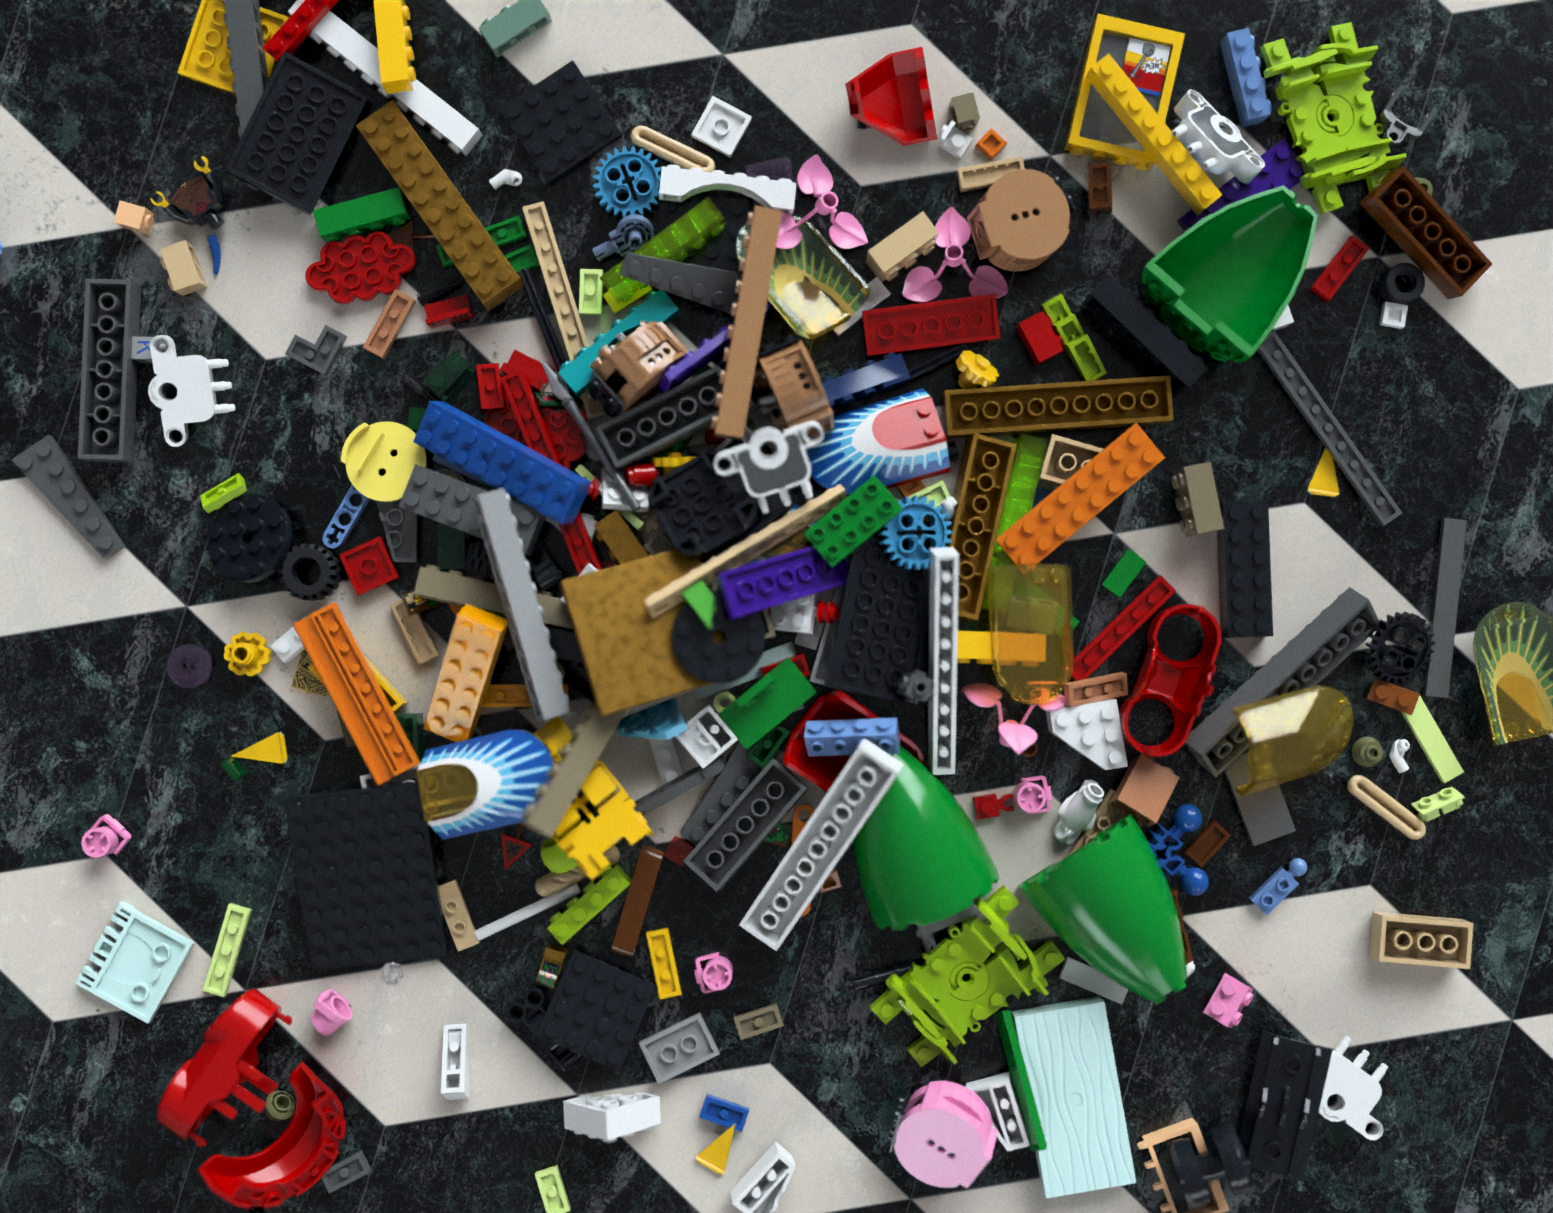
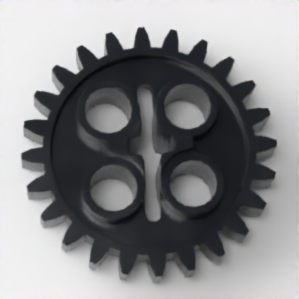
(1408, 632)

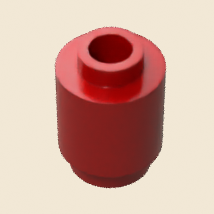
(640, 474)

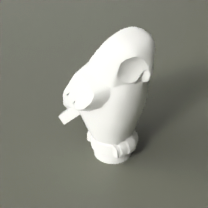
(1078, 812)

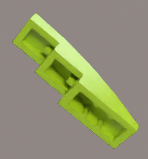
(1075, 341)

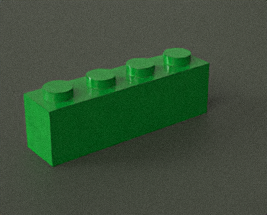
(362, 214)

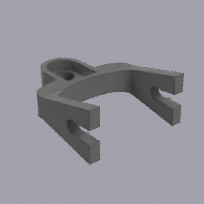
(1398, 129)

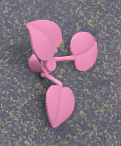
(817, 179)
(954, 232)
(1011, 733)

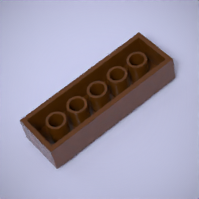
(1426, 233)

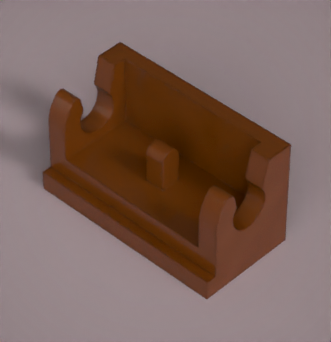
(1100, 187)

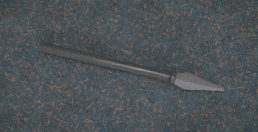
(562, 392)

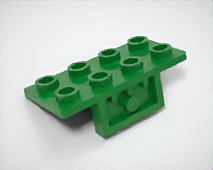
(853, 521)
(767, 703)

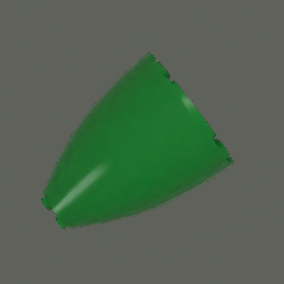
(1233, 273)
(920, 852)
(1115, 911)

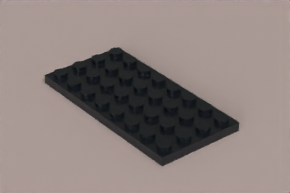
(879, 620)

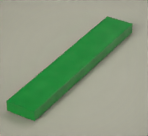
(1021, 1081)

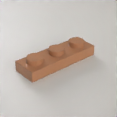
(389, 324)
(1095, 689)

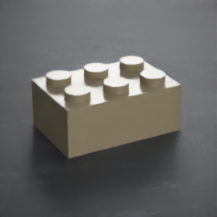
(1197, 499)

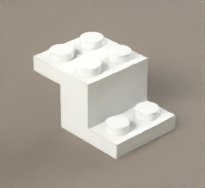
(707, 735)

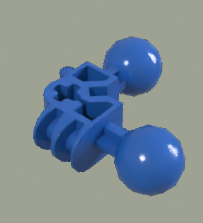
(1186, 819)

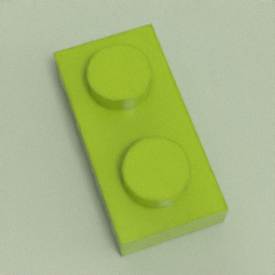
(223, 493)

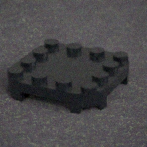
(701, 506)

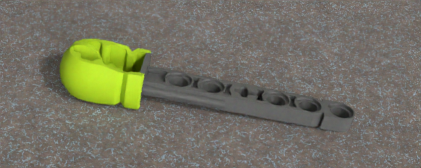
(557, 859)

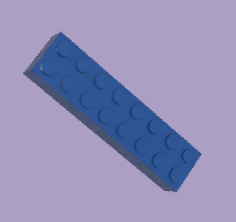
(502, 462)

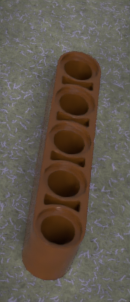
(637, 901)

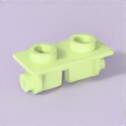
(1447, 799)

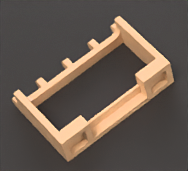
(1191, 1127)

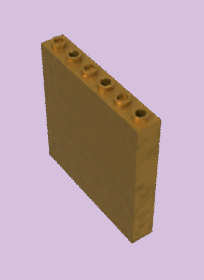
(620, 644)

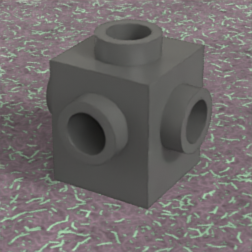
(915, 686)

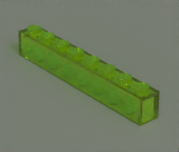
(1019, 493)

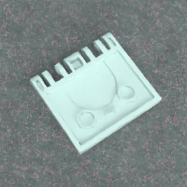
(138, 963)

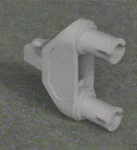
(926, 932)

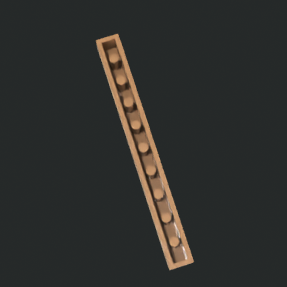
(747, 323)

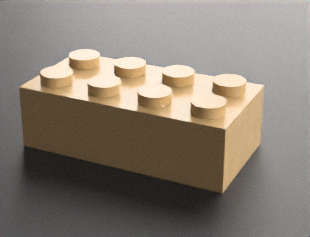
(1421, 940)

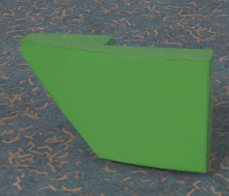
(701, 601)

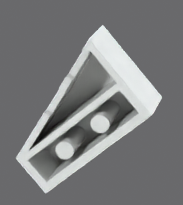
(1002, 1102)
(764, 1182)

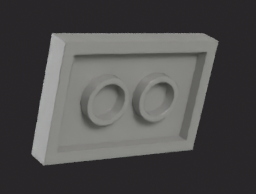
(679, 1048)

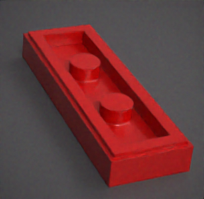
(1339, 268)

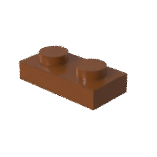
(1393, 696)

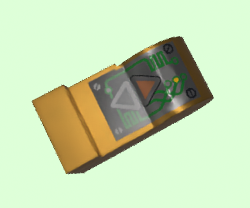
(551, 966)

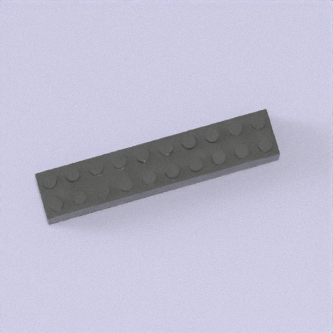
(1295, 667)

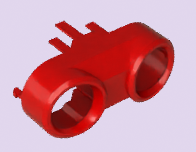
(1175, 683)
(220, 1066)

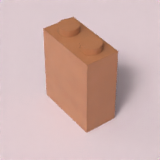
(1145, 789)

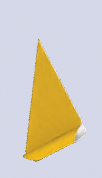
(1324, 479)
(269, 750)
(716, 1154)

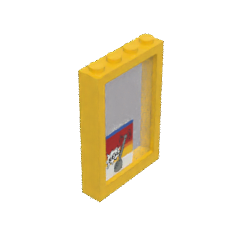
(1150, 61)

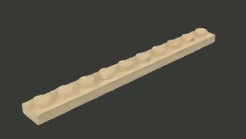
(559, 292)
(747, 550)

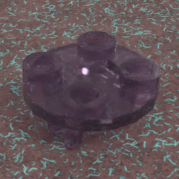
(190, 655)

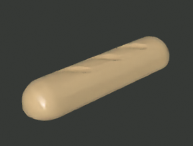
(670, 149)
(1386, 807)
(553, 882)

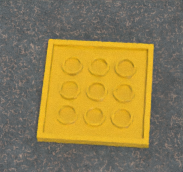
(207, 49)

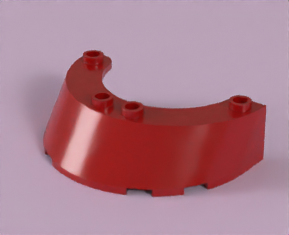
(294, 1159)

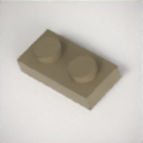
(758, 1021)

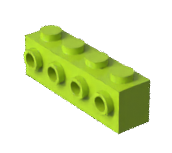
(594, 899)

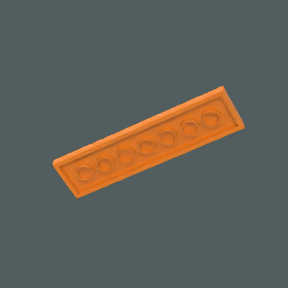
(1080, 497)

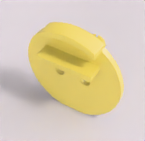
(370, 450)

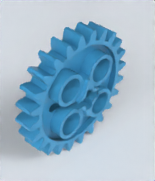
(610, 190)
(916, 553)

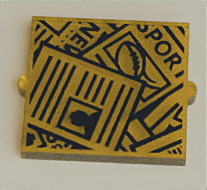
(305, 679)

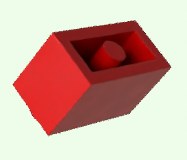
(1040, 338)

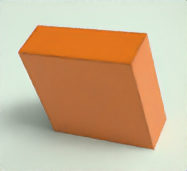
(991, 144)

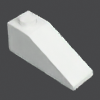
(455, 1062)

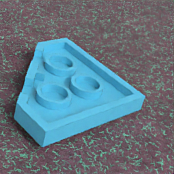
(656, 722)

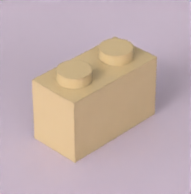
(183, 268)

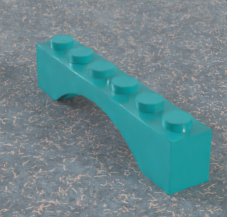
(655, 308)

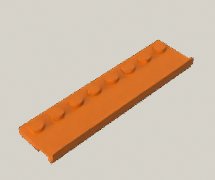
(356, 693)

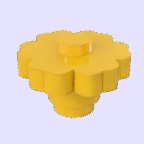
(975, 371)
(671, 462)
(247, 654)

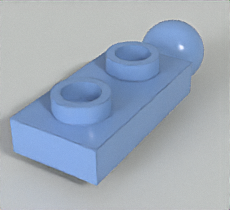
(1278, 886)

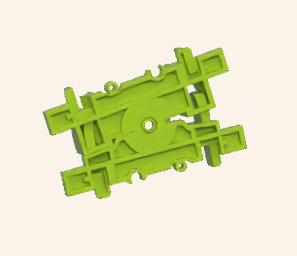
(1329, 147)
(960, 1003)

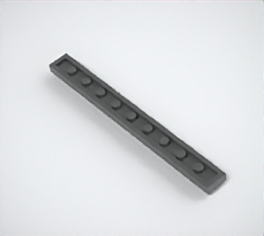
(1328, 429)

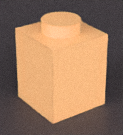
(134, 217)

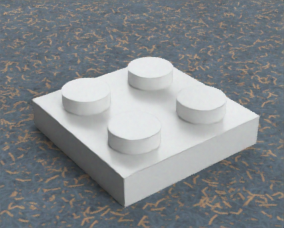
(721, 126)

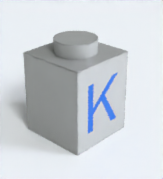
(141, 348)

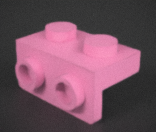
(1229, 1001)

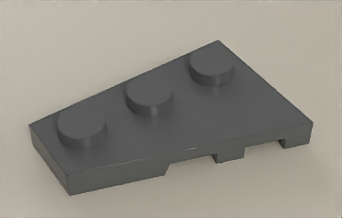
(400, 530)

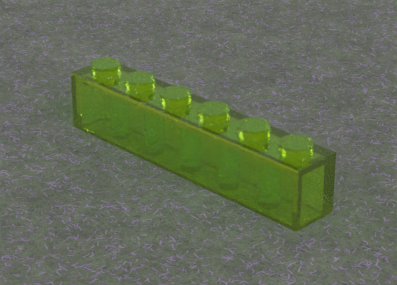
(669, 244)

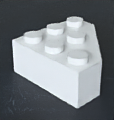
(1091, 731)
(611, 1115)

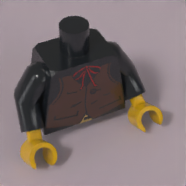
(197, 199)

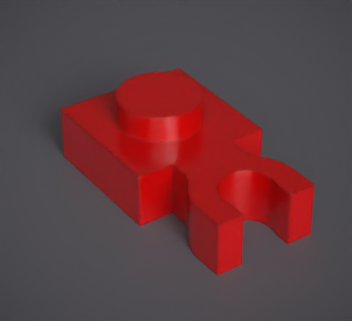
(989, 805)

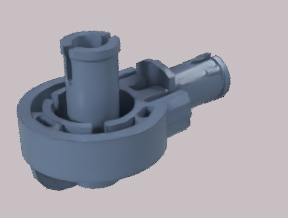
(626, 237)

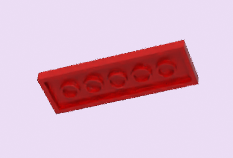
(931, 324)

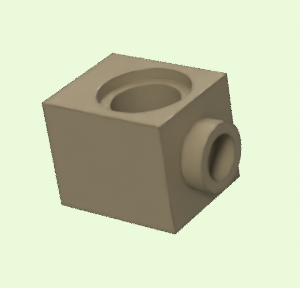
(964, 111)

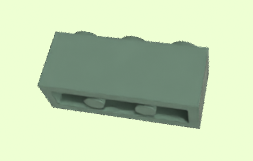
(514, 25)

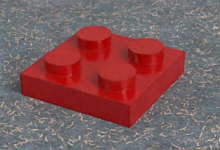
(369, 566)

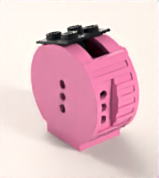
(943, 1134)

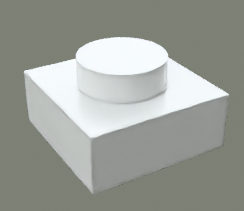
(1393, 315)

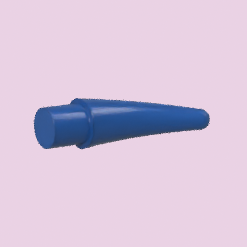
(216, 252)

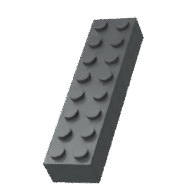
(108, 371)

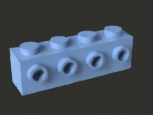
(1245, 77)
(845, 736)

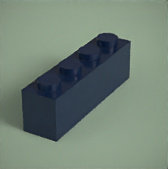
(866, 381)

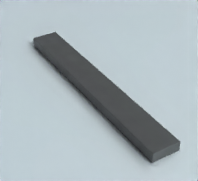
(1445, 606)

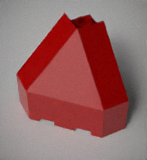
(895, 98)

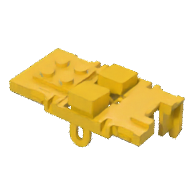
(616, 810)

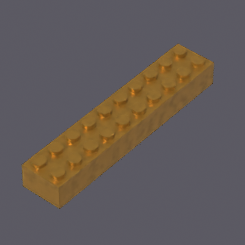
(440, 205)
(1057, 406)

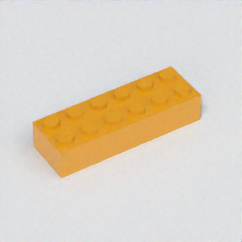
(466, 673)

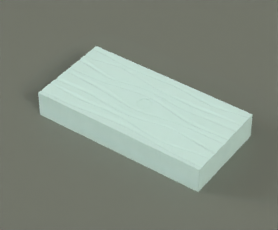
(1076, 1096)

